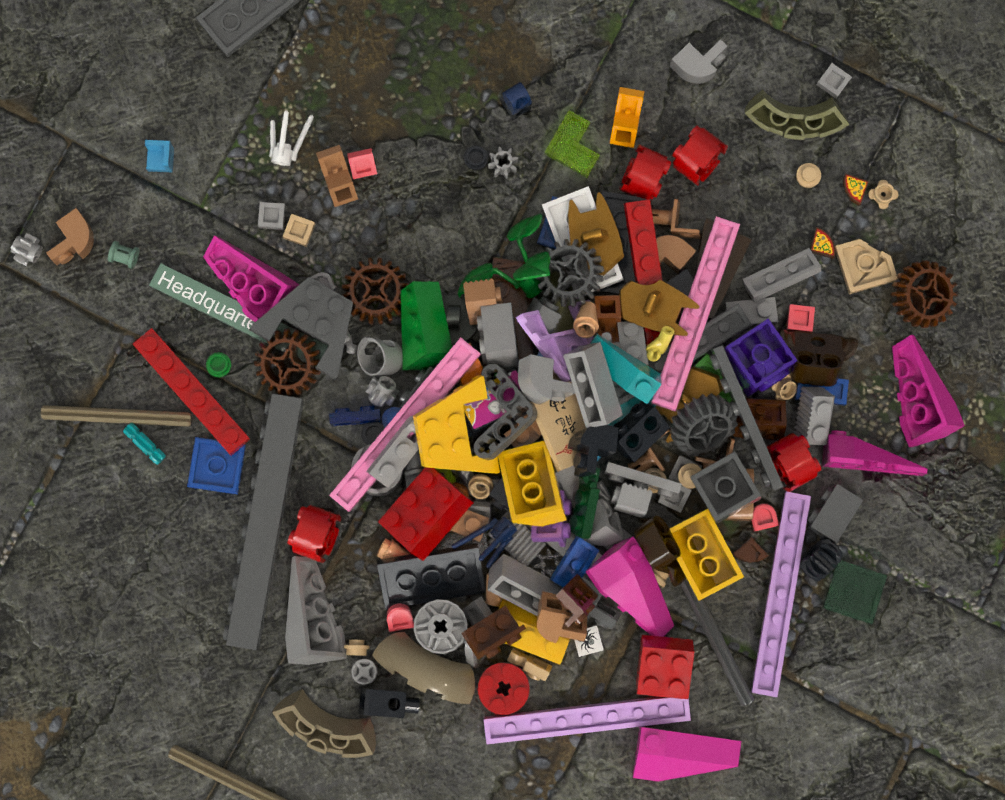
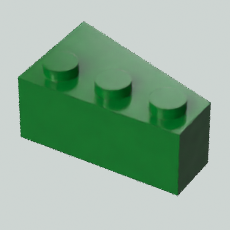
(423, 326)

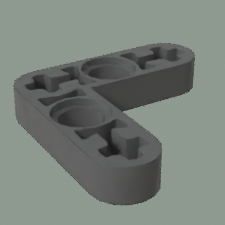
(513, 411)

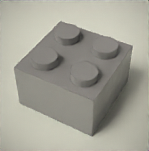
(498, 336)

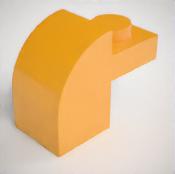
(626, 117)

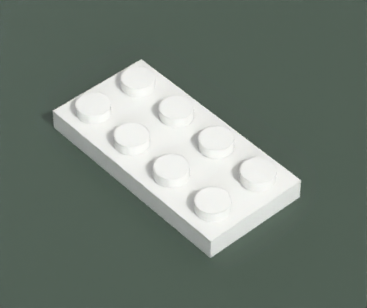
(557, 216)

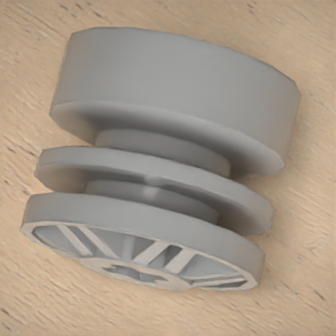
(425, 629)

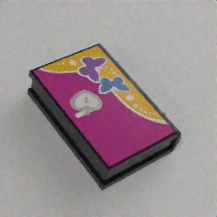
(484, 413)

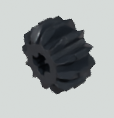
(821, 559)

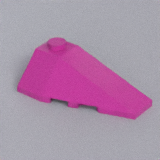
(248, 279)
(925, 401)
(856, 454)
(630, 581)
(675, 754)

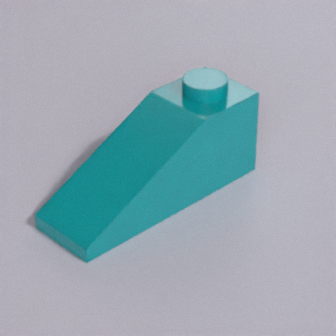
(629, 371)

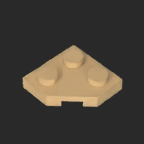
(864, 266)

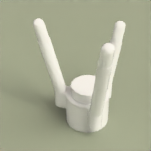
(282, 152)

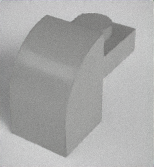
(694, 66)
(537, 380)

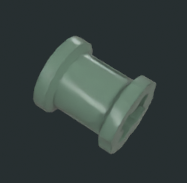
(123, 254)

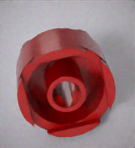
(699, 155)
(644, 173)
(793, 461)
(314, 533)
(517, 694)

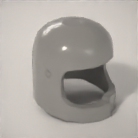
(391, 353)

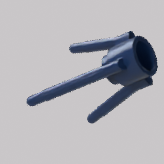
(502, 533)

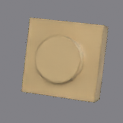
(299, 230)

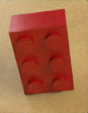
(425, 512)

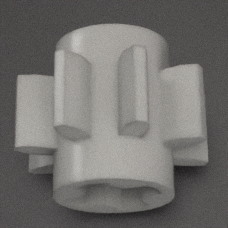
(500, 156)
(26, 249)
(382, 391)

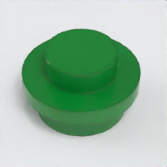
(218, 364)

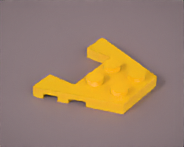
(444, 434)

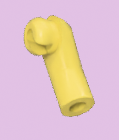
(660, 344)

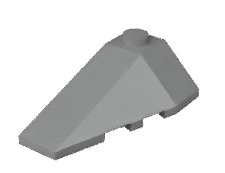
(310, 625)

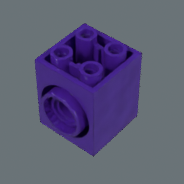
(760, 358)

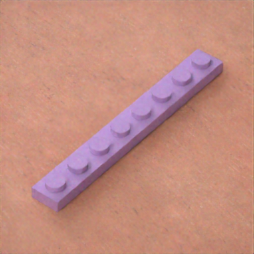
(780, 594)
(585, 719)

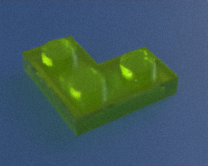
(566, 145)

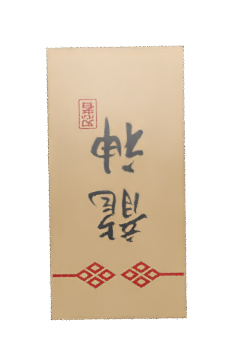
(558, 424)

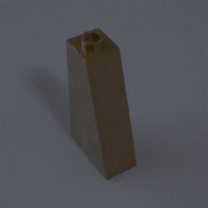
(738, 251)

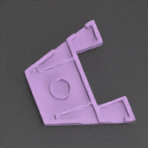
(555, 344)

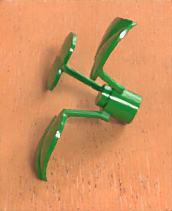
(525, 275)

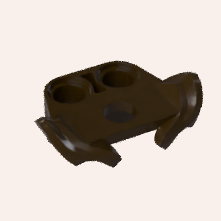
(818, 364)
(660, 547)

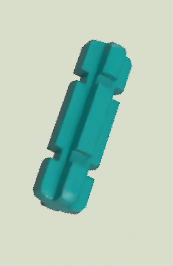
(144, 443)

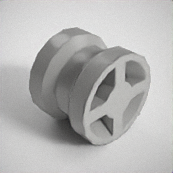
(361, 673)

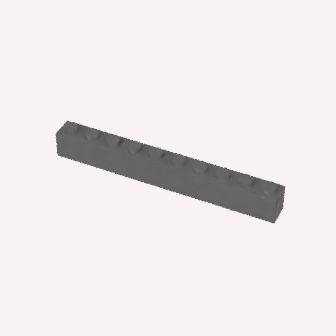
(264, 523)

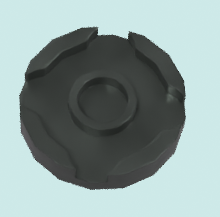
(458, 318)

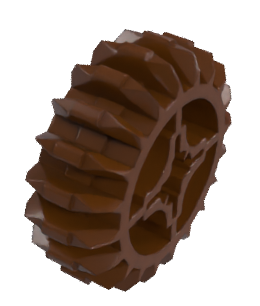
(933, 277)
(368, 299)
(278, 360)

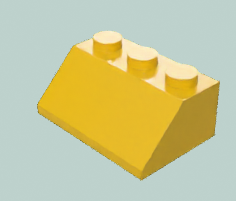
(531, 485)
(705, 555)
(531, 639)

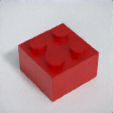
(665, 667)

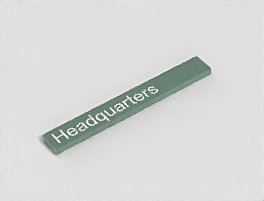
(216, 305)

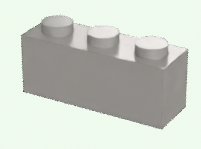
(593, 385)
(519, 583)

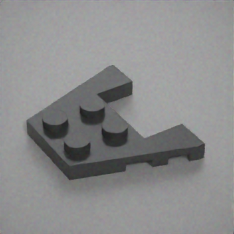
(316, 312)

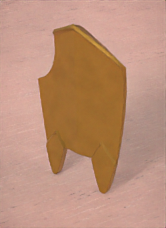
(597, 230)
(654, 305)
(697, 383)

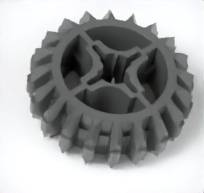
(575, 264)
(703, 425)

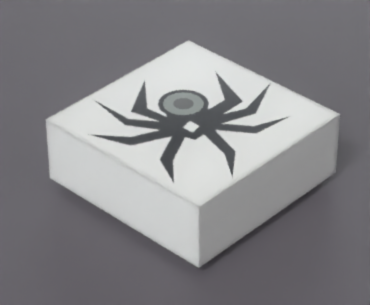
(591, 643)

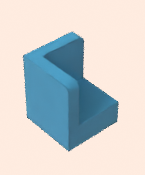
(159, 156)

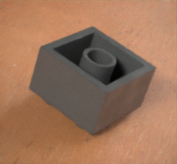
(725, 487)

